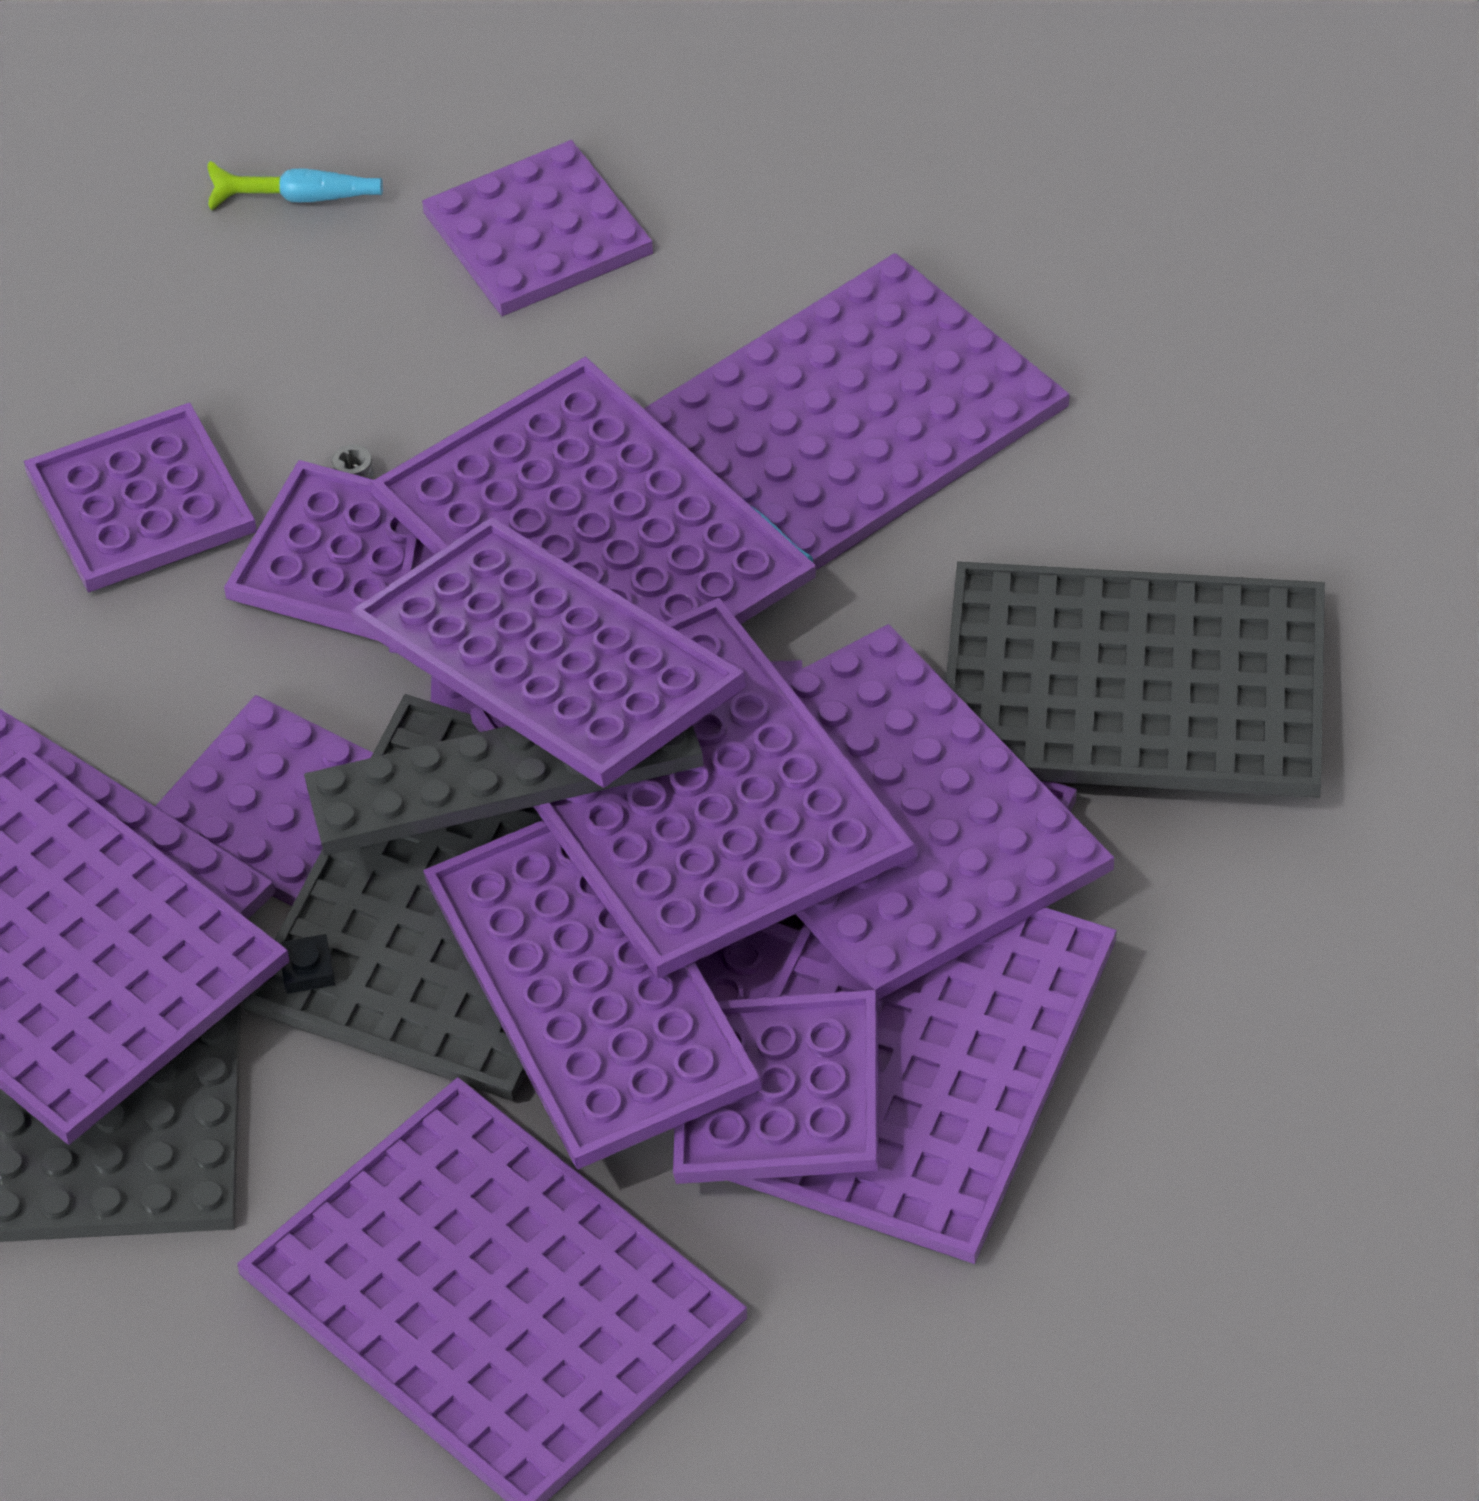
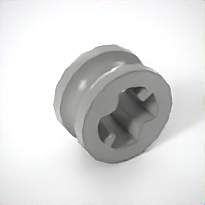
(354, 455)

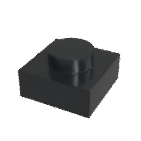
(309, 964)

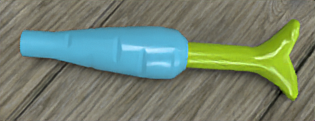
(294, 185)

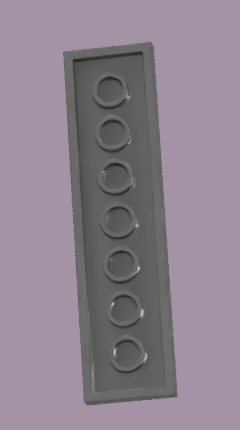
(459, 784)

